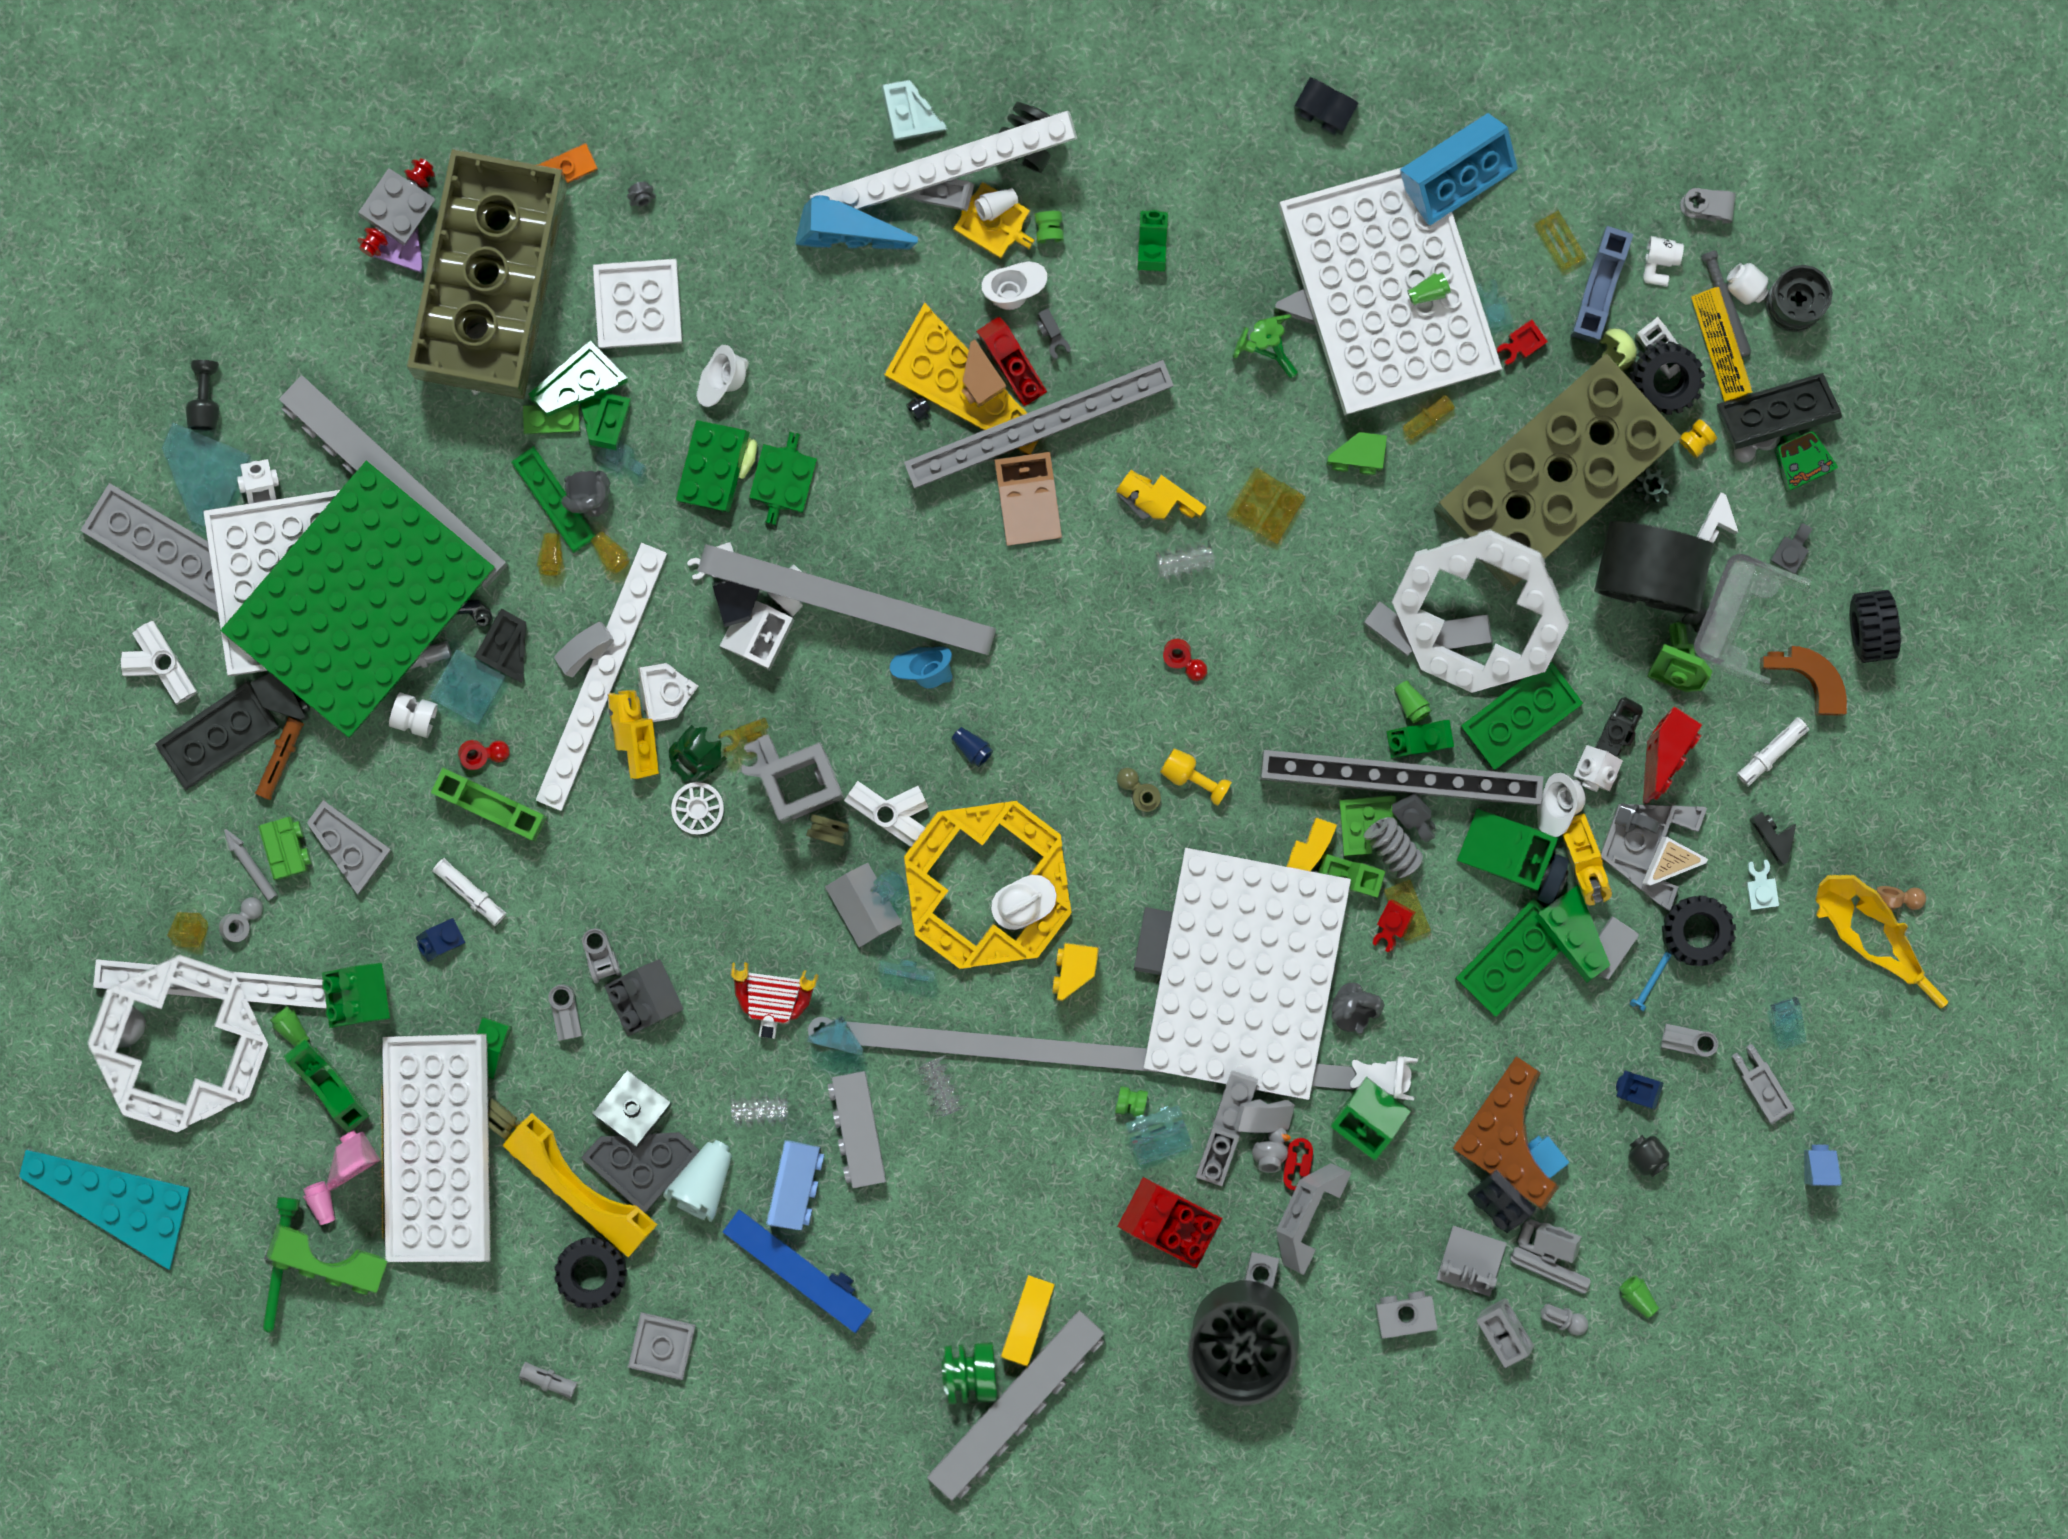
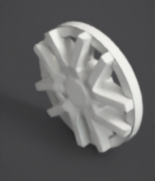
(697, 808)

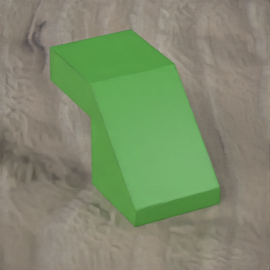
(1363, 877)

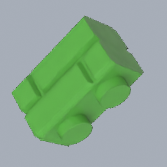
(284, 847)

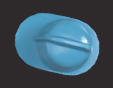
(923, 664)

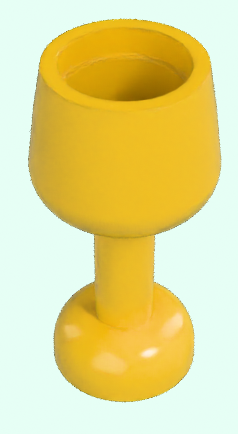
(1180, 768)

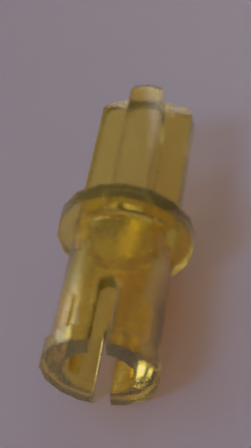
(1428, 417)

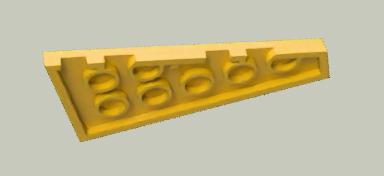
(934, 365)

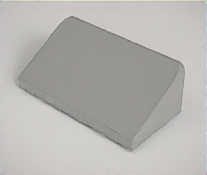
(1388, 627)
(1616, 941)

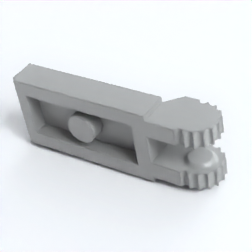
(950, 194)
(1764, 1087)

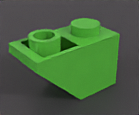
(1363, 451)

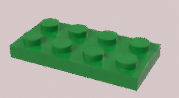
(1521, 715)
(1509, 960)

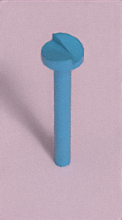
(1639, 1002)

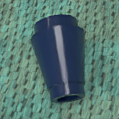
(974, 748)

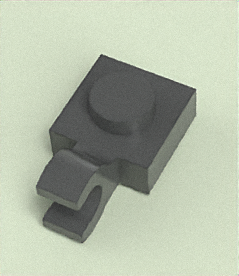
(1049, 327)
(1791, 552)
(1416, 813)

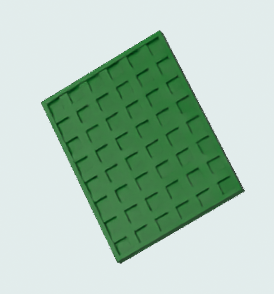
(357, 599)

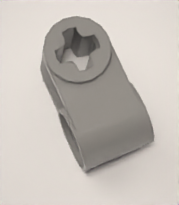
(1712, 206)
(600, 957)

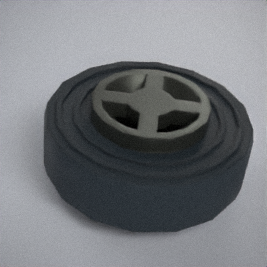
(1553, 879)

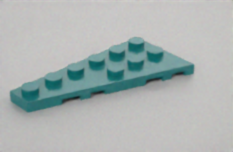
(127, 1205)

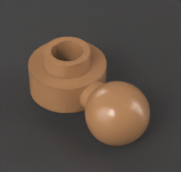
(1894, 897)

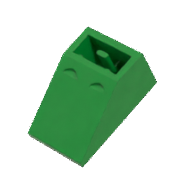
(1507, 849)

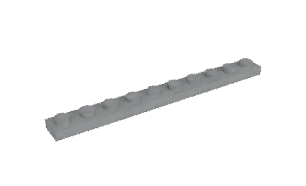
(1038, 424)

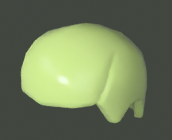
(1625, 348)

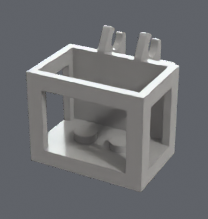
(771, 767)

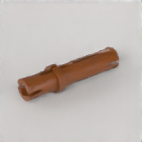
(292, 727)

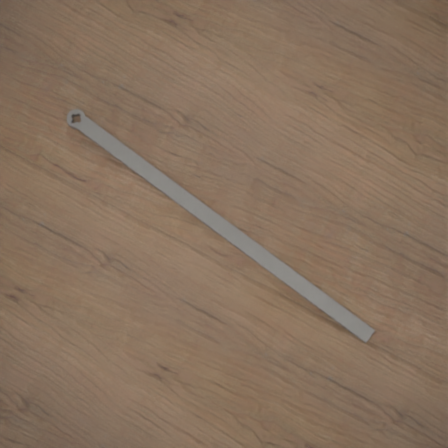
(1033, 1049)

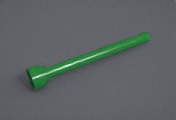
(287, 1209)

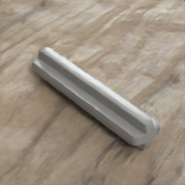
(1550, 1270)

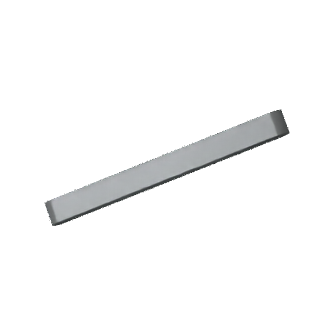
(846, 599)

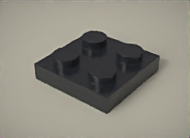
(1501, 1202)

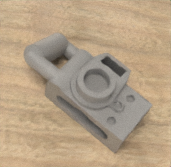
(1549, 1241)

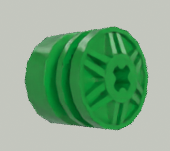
(970, 1373)

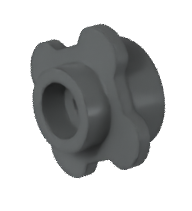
(640, 194)

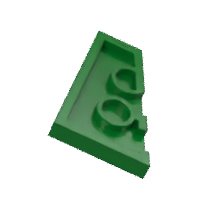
(1575, 933)

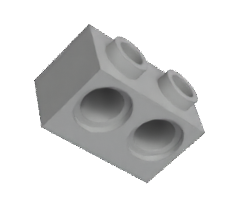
(1505, 1333)

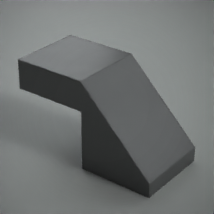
(1152, 941)

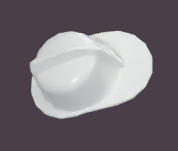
(1014, 284)
(721, 375)
(1559, 804)
(1023, 902)

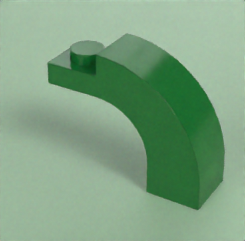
(328, 1085)

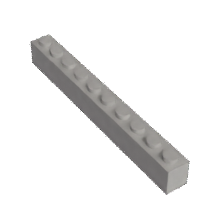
(356, 447)
(1401, 778)

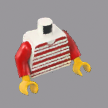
(771, 998)

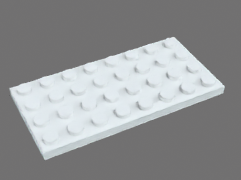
(436, 1148)

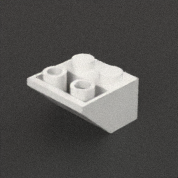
(760, 637)

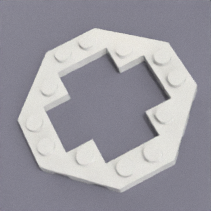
(1503, 664)
(204, 1097)

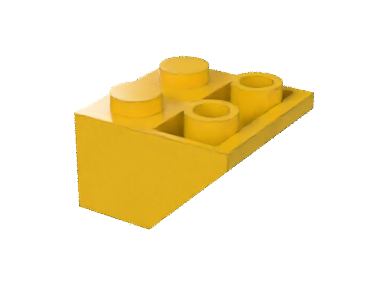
(1077, 968)

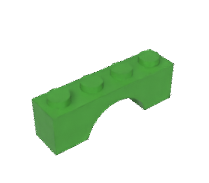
(488, 804)
(361, 1269)

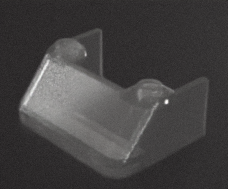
(1739, 581)

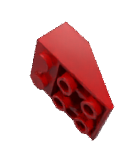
(1665, 751)
(1169, 1222)

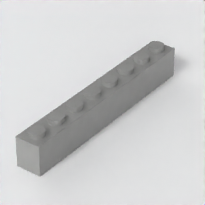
(1015, 1405)

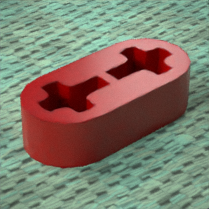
(1290, 1161)

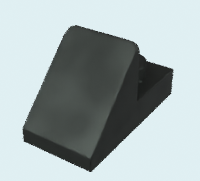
(1778, 844)

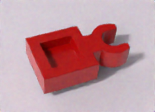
(1524, 340)
(1395, 921)

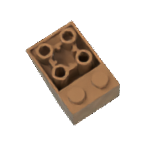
(1028, 498)

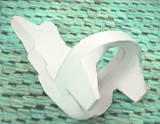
(1392, 1076)

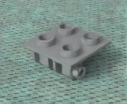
(1471, 1261)

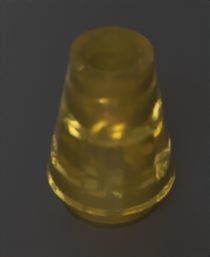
(611, 554)
(550, 555)

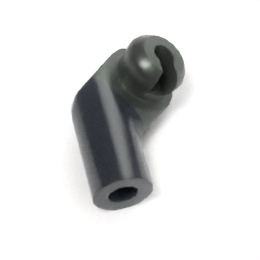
(478, 611)

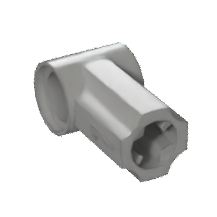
(566, 1015)
(1686, 1040)

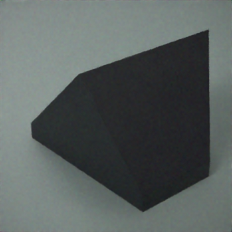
(734, 601)

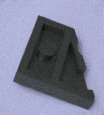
(505, 645)

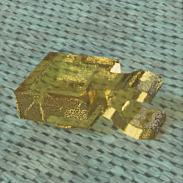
(749, 731)

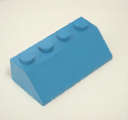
(1459, 168)

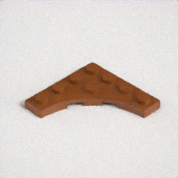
(1499, 1137)

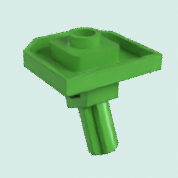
(1678, 664)

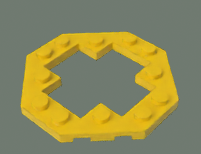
(927, 893)

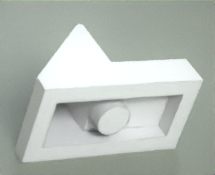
(1720, 516)

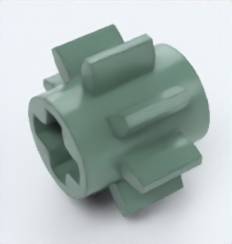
(1644, 487)

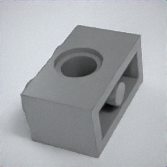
(1421, 1321)

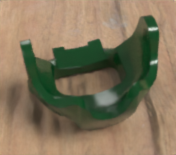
(700, 753)

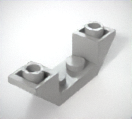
(1301, 1210)

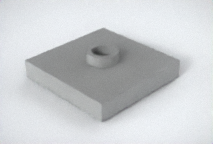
(661, 1346)

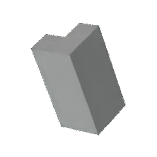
(860, 908)

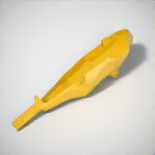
(1835, 901)

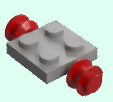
(396, 207)

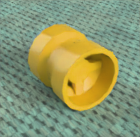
(1698, 438)

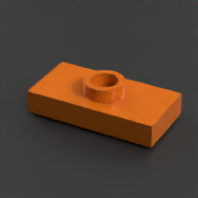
(573, 163)

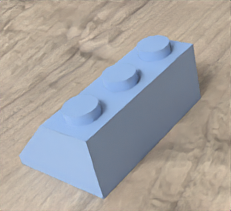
(795, 1185)

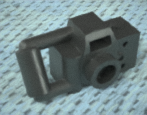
(1619, 726)

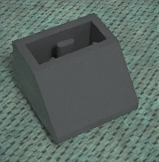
(643, 997)

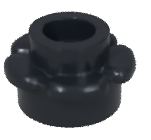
(919, 407)

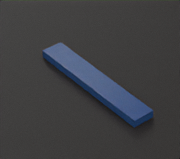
(797, 1271)

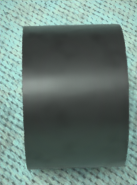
(1654, 567)
(1243, 1384)

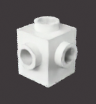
(258, 481)
(1597, 769)

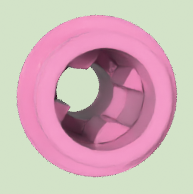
(320, 1202)

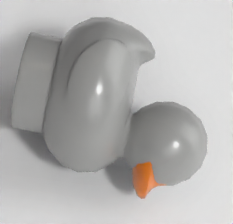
(1271, 1154)

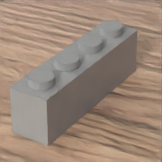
(858, 1129)

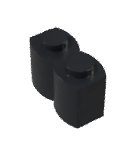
(1325, 106)

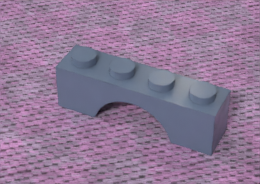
(1601, 285)

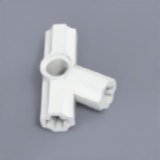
(147, 663)
(902, 806)

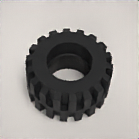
(1689, 381)
(1875, 626)
(1675, 937)
(615, 1273)

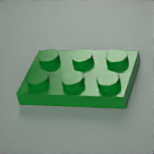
(712, 466)

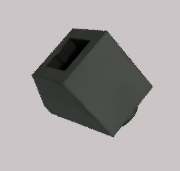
(279, 698)

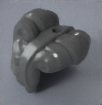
(587, 493)
(1354, 1007)

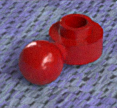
(1194, 668)
(497, 751)

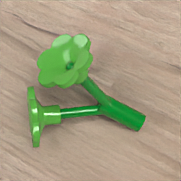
(1265, 334)

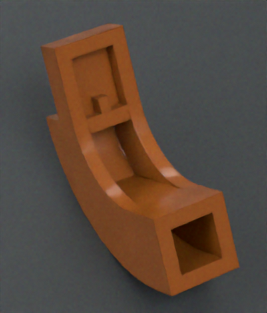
(1825, 679)

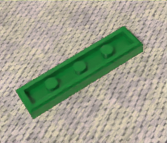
(550, 495)

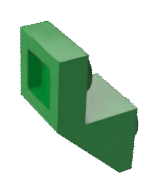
(1152, 240)
(1420, 739)

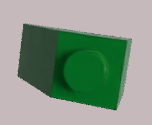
(497, 1036)

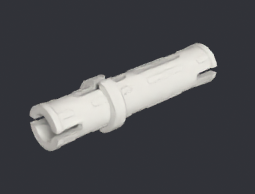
(1763, 760)
(474, 896)

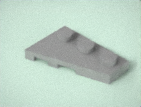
(349, 845)

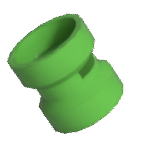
(1049, 226)
(1131, 1102)

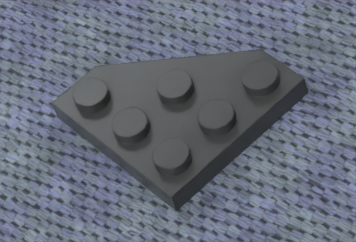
(643, 1171)

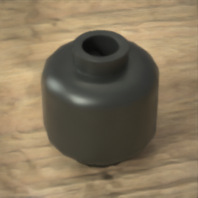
(1649, 1155)

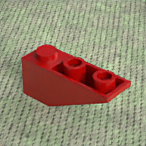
(1011, 360)

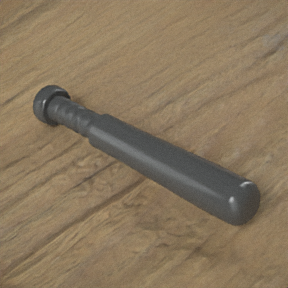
(1740, 336)

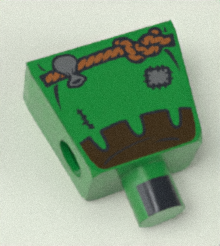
(1802, 459)

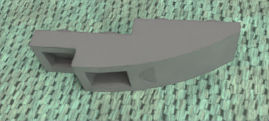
(1223, 1136)

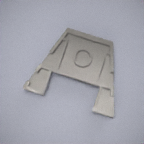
(1633, 851)

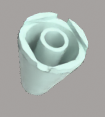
(702, 1181)

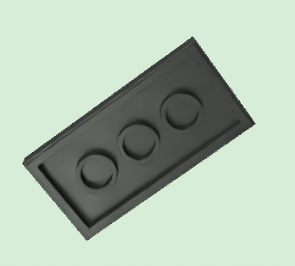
(1779, 411)
(216, 735)

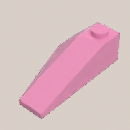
(351, 1159)

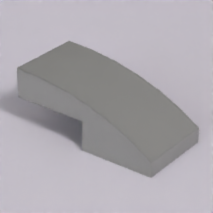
(1465, 632)
(586, 645)
(1262, 1117)

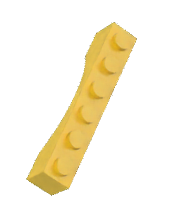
(620, 1223)

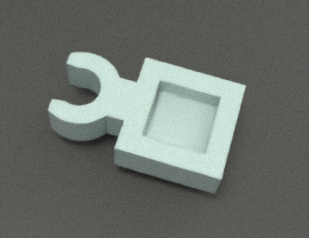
(1761, 891)

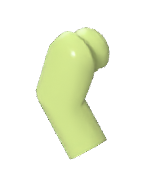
(749, 457)

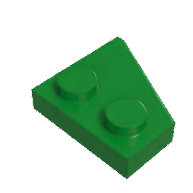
(605, 419)

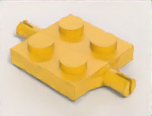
(996, 234)

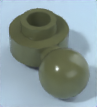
(1129, 779)

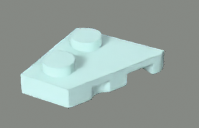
(908, 112)

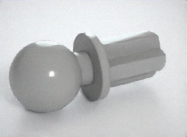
(1575, 1323)

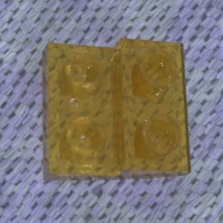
(1266, 505)

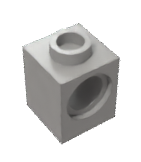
(1269, 1262)

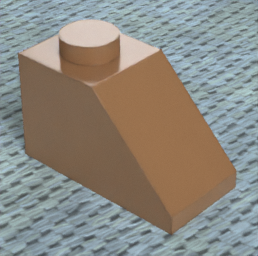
(980, 377)

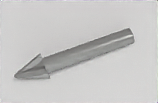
(236, 846)

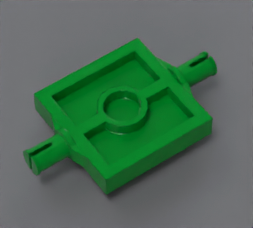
(782, 478)

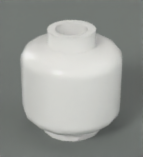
(1747, 283)

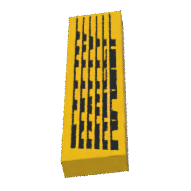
(1721, 344)

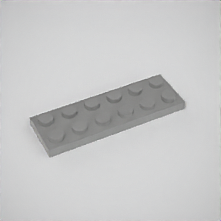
(153, 543)

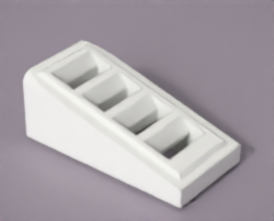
(1664, 333)

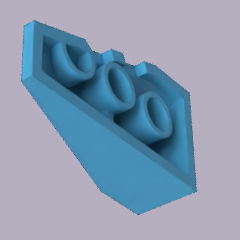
(832, 222)

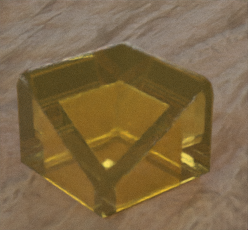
(188, 929)

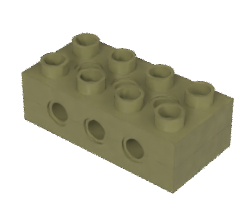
(463, 248)
(1561, 436)

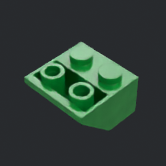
(355, 995)
(1370, 1118)

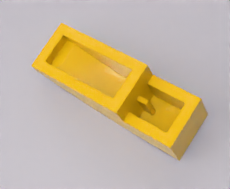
(1306, 855)
(1027, 1320)

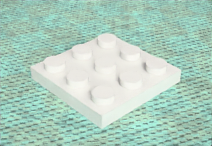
(637, 303)

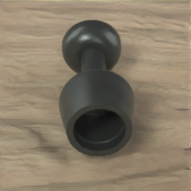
(201, 412)

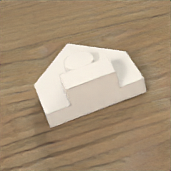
(663, 691)

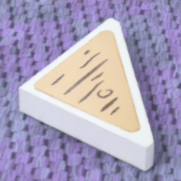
(1671, 860)

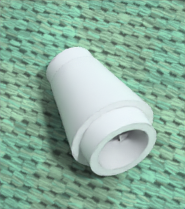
(995, 203)

